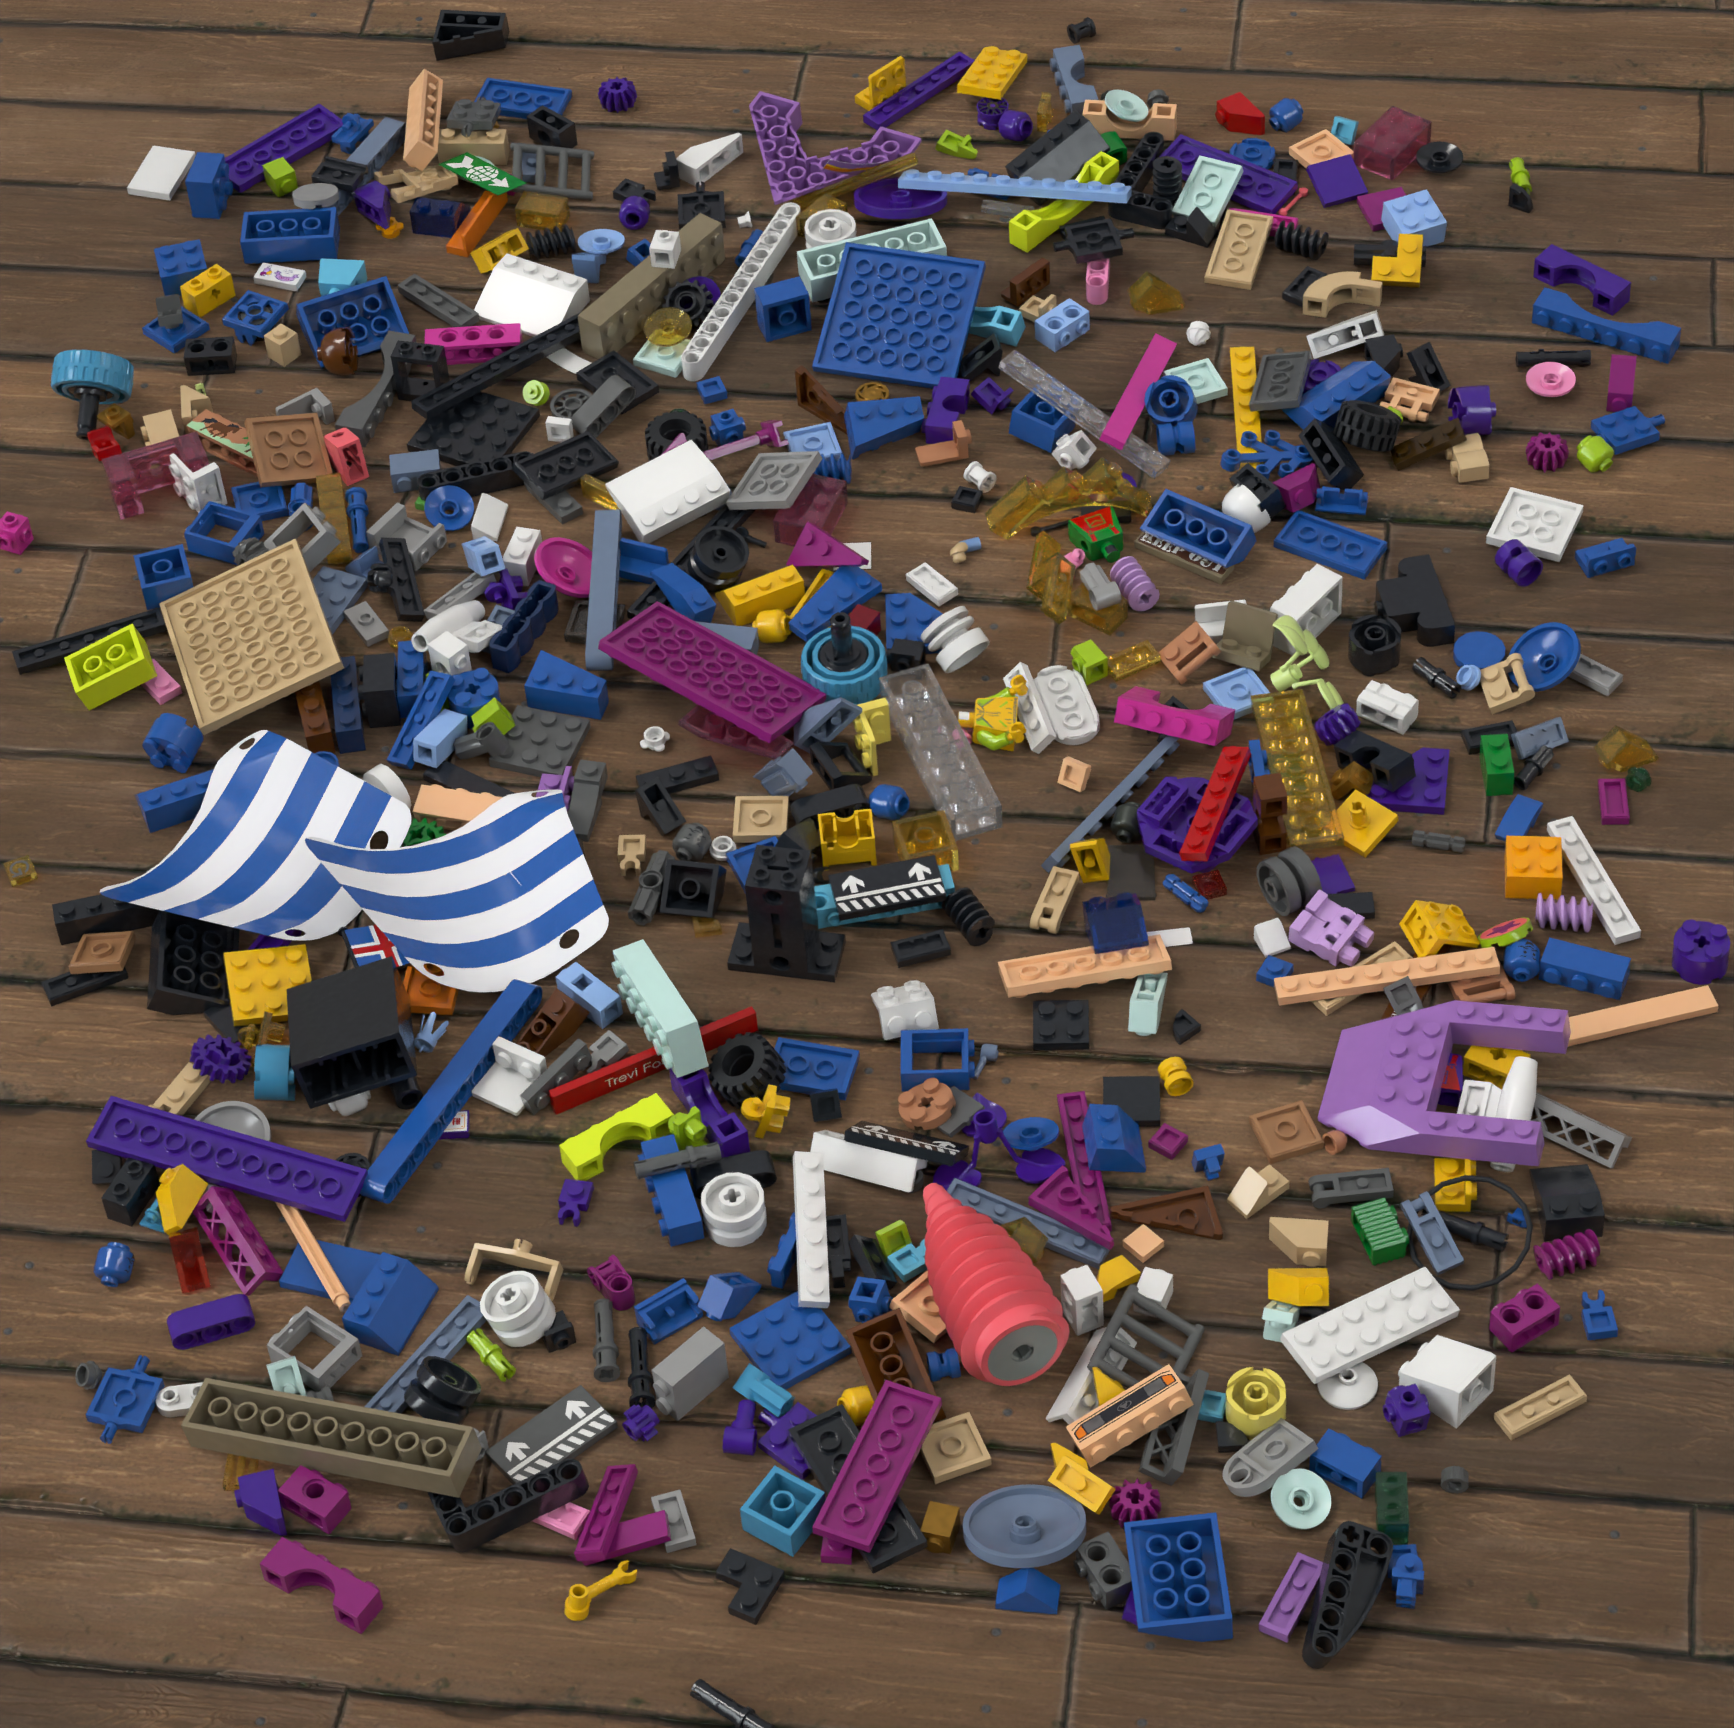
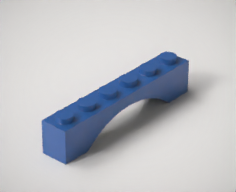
(1650, 340)

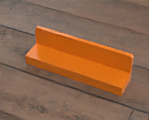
(476, 223)

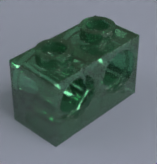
(1392, 1506)

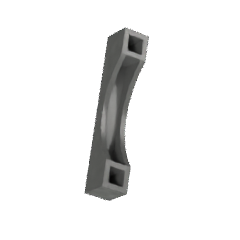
(366, 414)

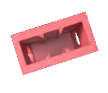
(346, 447)

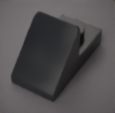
(1194, 229)
(984, 356)
(1427, 367)
(660, 807)

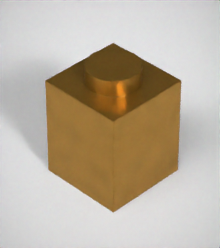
(941, 1527)

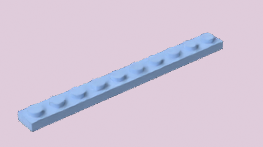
(1015, 187)

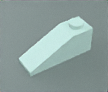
(1147, 1003)

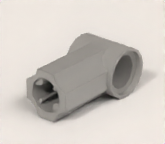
(1100, 589)

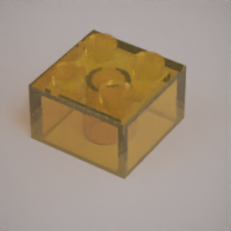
(924, 837)

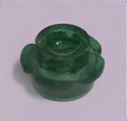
(1638, 779)

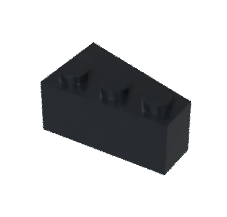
(469, 33)

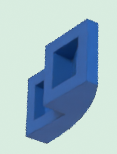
(1519, 817)

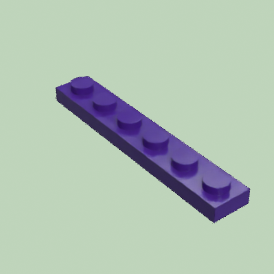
(918, 91)

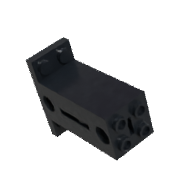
(784, 920)

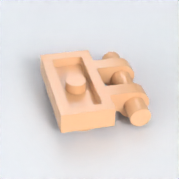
(1411, 394)

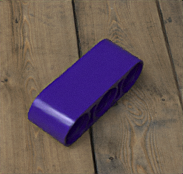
(210, 1321)

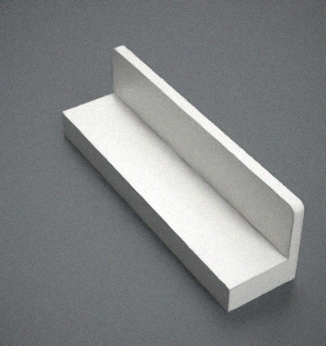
(866, 1162)
(1079, 1393)

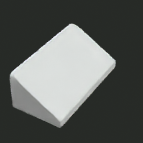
(488, 517)

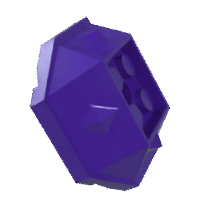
(1169, 814)

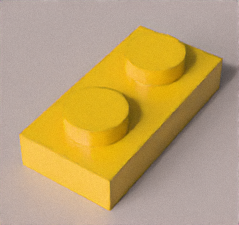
(1081, 1484)

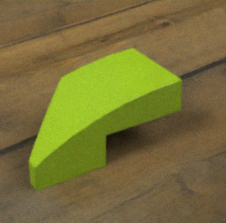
(956, 145)

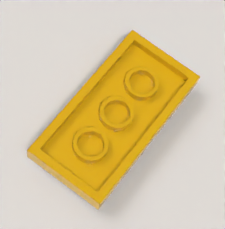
(992, 73)

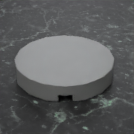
(315, 194)

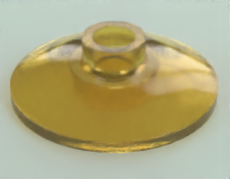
(667, 327)

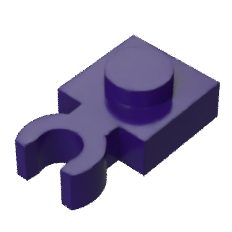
(574, 1198)

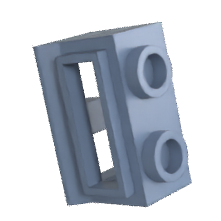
(784, 774)

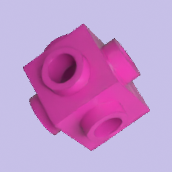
(15, 533)

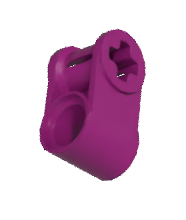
(613, 1283)

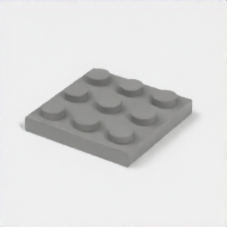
(774, 480)

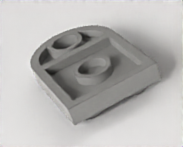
(1267, 1458)

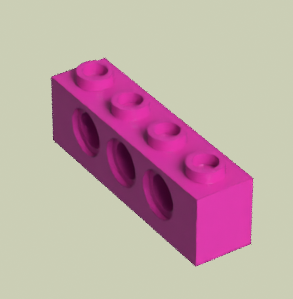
(475, 343)

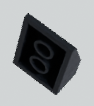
(1567, 1201)

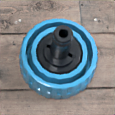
(92, 380)
(844, 661)

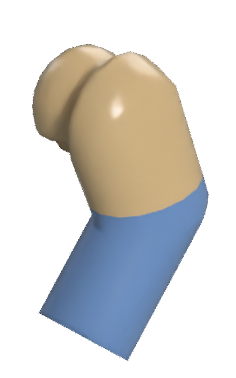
(959, 550)

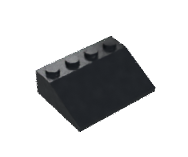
(188, 964)

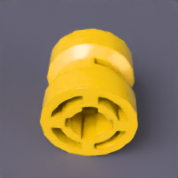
(1175, 1076)

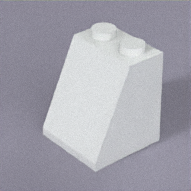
(1451, 1377)

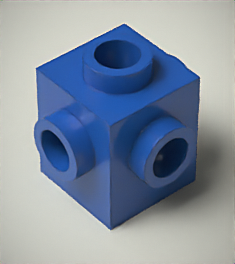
(726, 427)
(869, 1299)

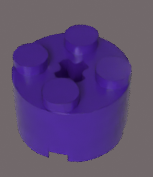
(1472, 408)
(1701, 951)

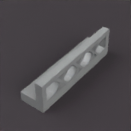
(1581, 1121)

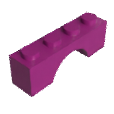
(292, 1567)

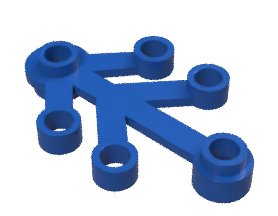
(1297, 455)

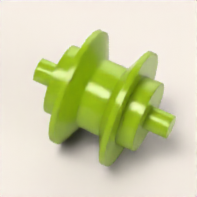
(536, 393)

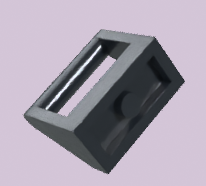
(821, 759)

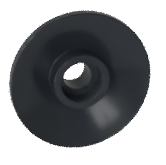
(1439, 157)

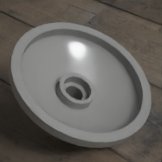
(237, 1117)

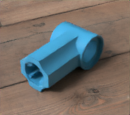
(759, 1388)

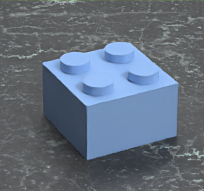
(1414, 215)

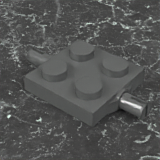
(473, 115)

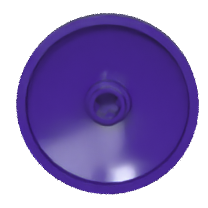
(888, 201)

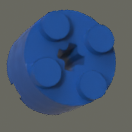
(1163, 393)
(472, 692)
(172, 742)

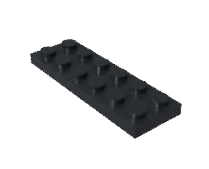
(824, 1447)

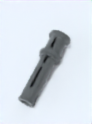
(605, 1350)

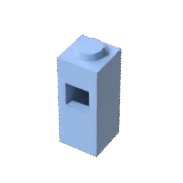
(483, 556)
(438, 738)
(591, 994)

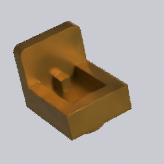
(118, 420)
(1351, 777)

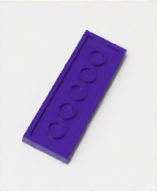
(288, 141)
(1257, 186)

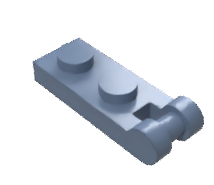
(1432, 1234)

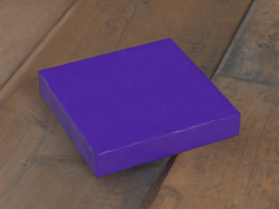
(1336, 180)

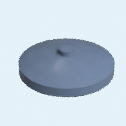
(1024, 1526)

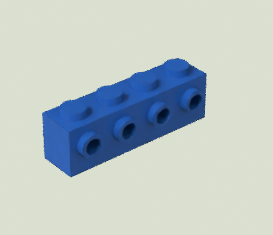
(673, 1196)

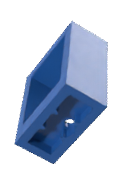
(246, 523)
(935, 1042)

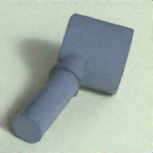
(988, 1052)

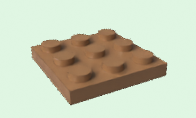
(287, 449)

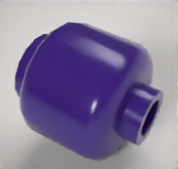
(1015, 125)
(634, 213)

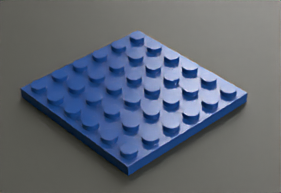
(898, 315)

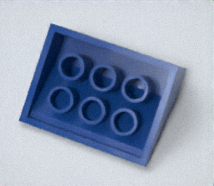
(365, 308)
(1179, 1577)

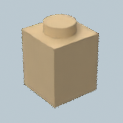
(282, 345)

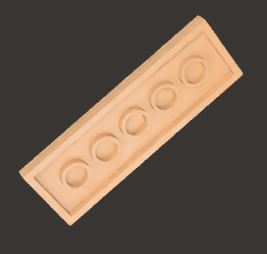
(1081, 967)

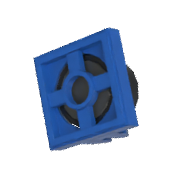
(254, 316)

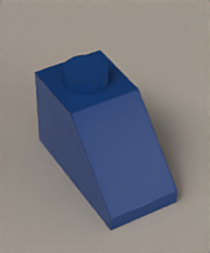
(727, 1295)

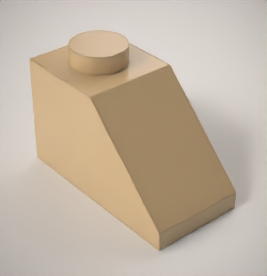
(1301, 1239)

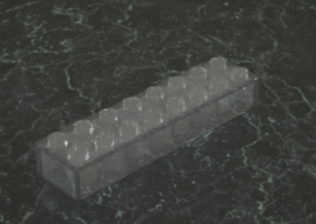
(941, 752)

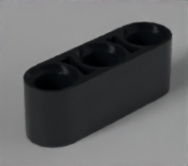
(839, 800)
(754, 1163)

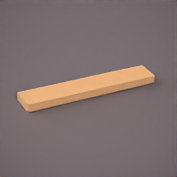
(1641, 1015)

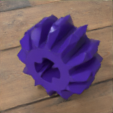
(617, 94)
(1336, 724)

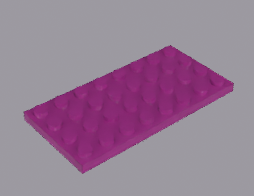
(712, 671)

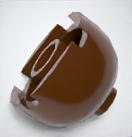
(338, 352)

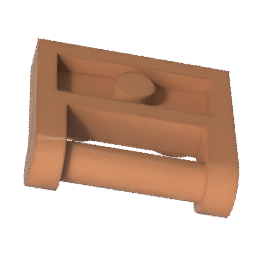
(1185, 648)
(1470, 986)

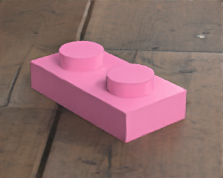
(163, 686)

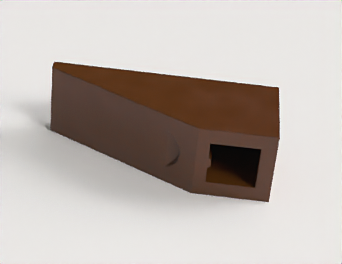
(553, 1024)

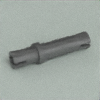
(685, 1158)

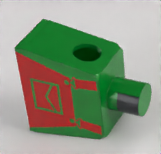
(1097, 534)

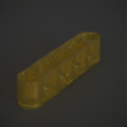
(333, 506)

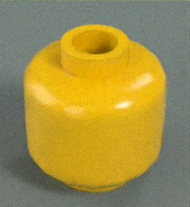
(772, 626)
(857, 1403)

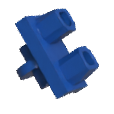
(352, 131)
(1407, 1580)

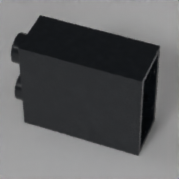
(351, 1032)

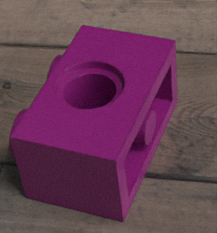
(299, 1498)

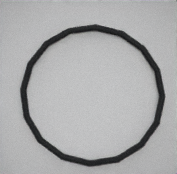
(1521, 1257)

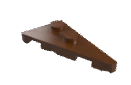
(817, 400)
(1182, 1212)

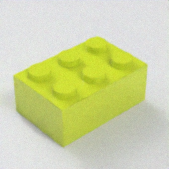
(110, 667)

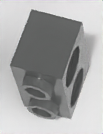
(1111, 1568)

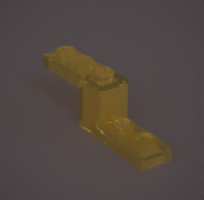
(1051, 577)

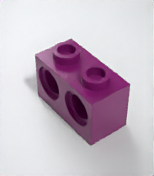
(1524, 1317)

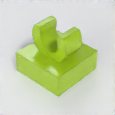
(893, 1237)

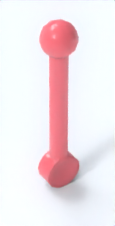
(1303, 192)

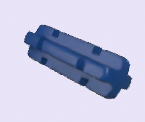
(1185, 893)

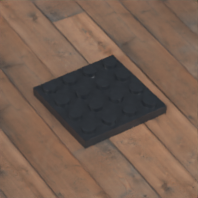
(475, 429)

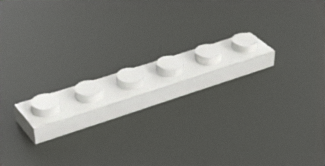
(1594, 881)
(811, 1230)

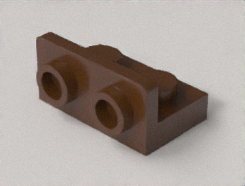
(1028, 282)

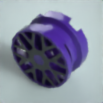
(990, 112)

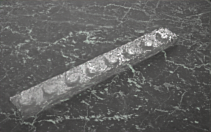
(1080, 411)

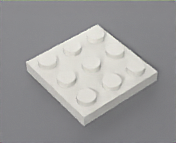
(1537, 521)

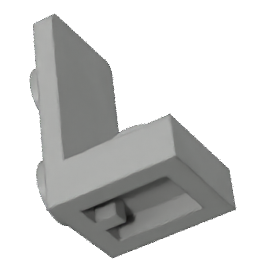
(310, 402)

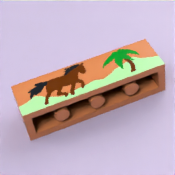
(223, 439)

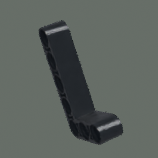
(1142, 207)
(510, 1507)

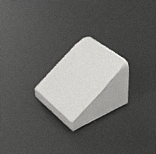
(1271, 937)

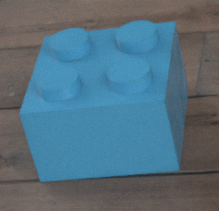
(782, 1510)

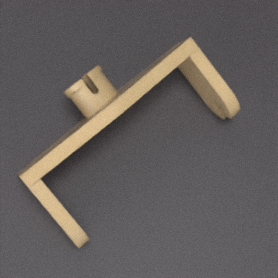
(519, 1257)

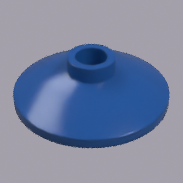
(446, 499)
(1031, 1133)

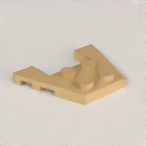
(418, 182)

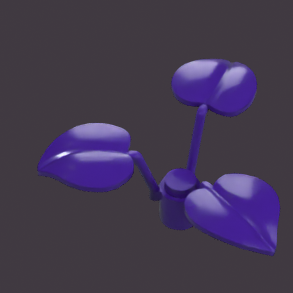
(985, 1128)

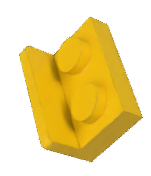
(1459, 1195)

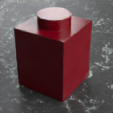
(866, 618)

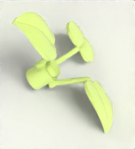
(1289, 674)

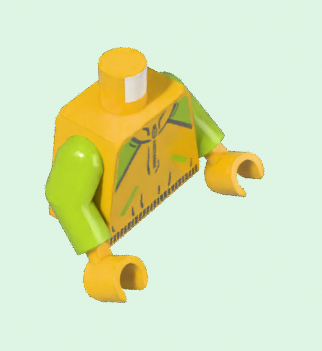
(996, 718)

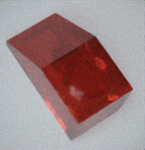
(189, 1260)

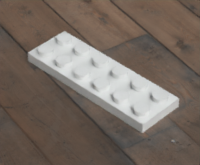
(1369, 1325)

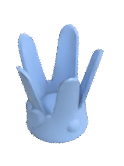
(425, 1040)

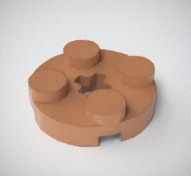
(913, 1103)

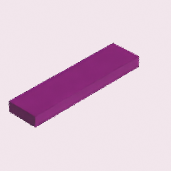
(606, 1512)

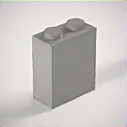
(690, 1374)

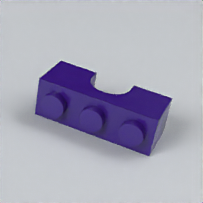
(949, 400)

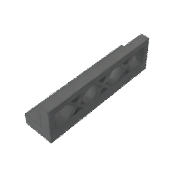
(1180, 1436)

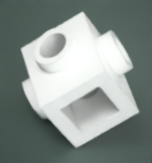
(1074, 450)

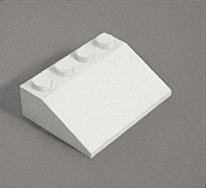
(531, 295)
(668, 492)

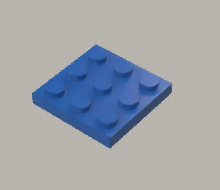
(790, 1341)

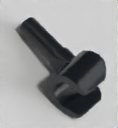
(748, 538)

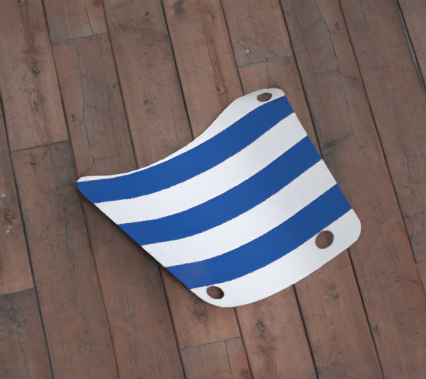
(247, 846)
(462, 907)

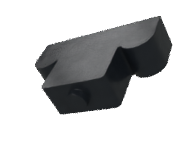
(1416, 602)

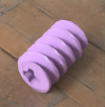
(1134, 584)
(1564, 913)

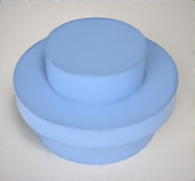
(1468, 677)

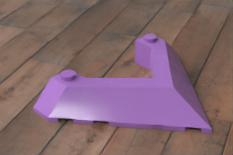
(786, 163)

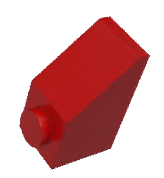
(1240, 115)

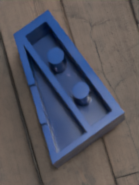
(880, 422)

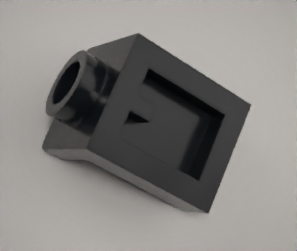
(670, 175)
(560, 1334)

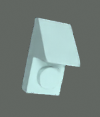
(1279, 1318)
(286, 1376)

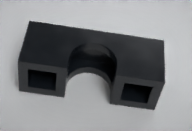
(1389, 764)

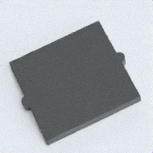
(961, 1114)

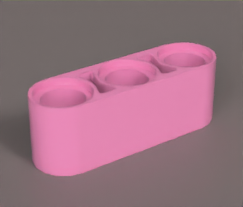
(1097, 281)

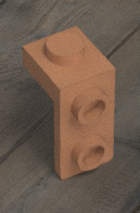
(946, 451)

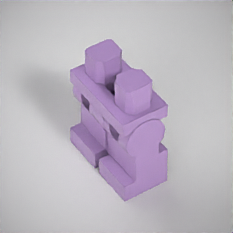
(1330, 931)

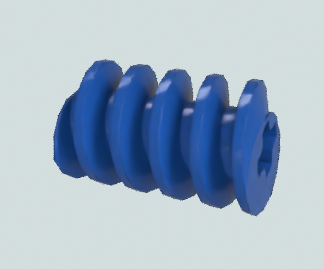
(835, 468)

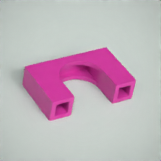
(1141, 710)

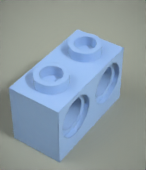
(1062, 325)

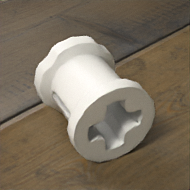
(980, 477)

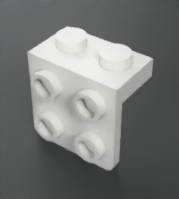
(905, 1008)

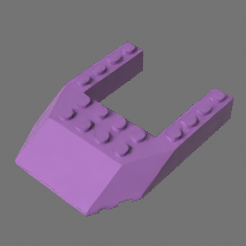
(1393, 1072)

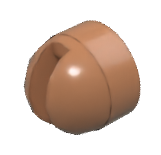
(1334, 1141)

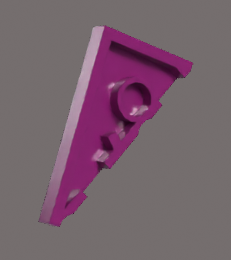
(821, 549)
(1065, 1203)

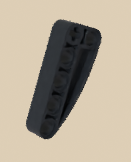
(1354, 1587)

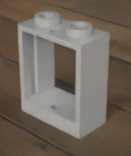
(296, 524)
(334, 1365)

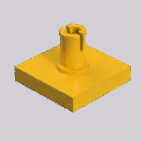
(1364, 822)

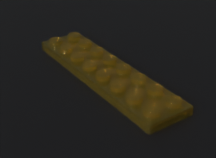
(1295, 754)

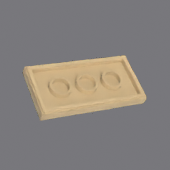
(1238, 249)

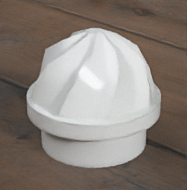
(1198, 333)

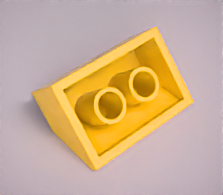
(767, 592)

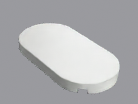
(1067, 704)

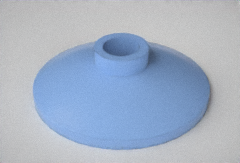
(601, 241)

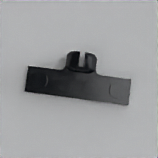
(397, 579)

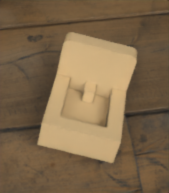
(1036, 307)

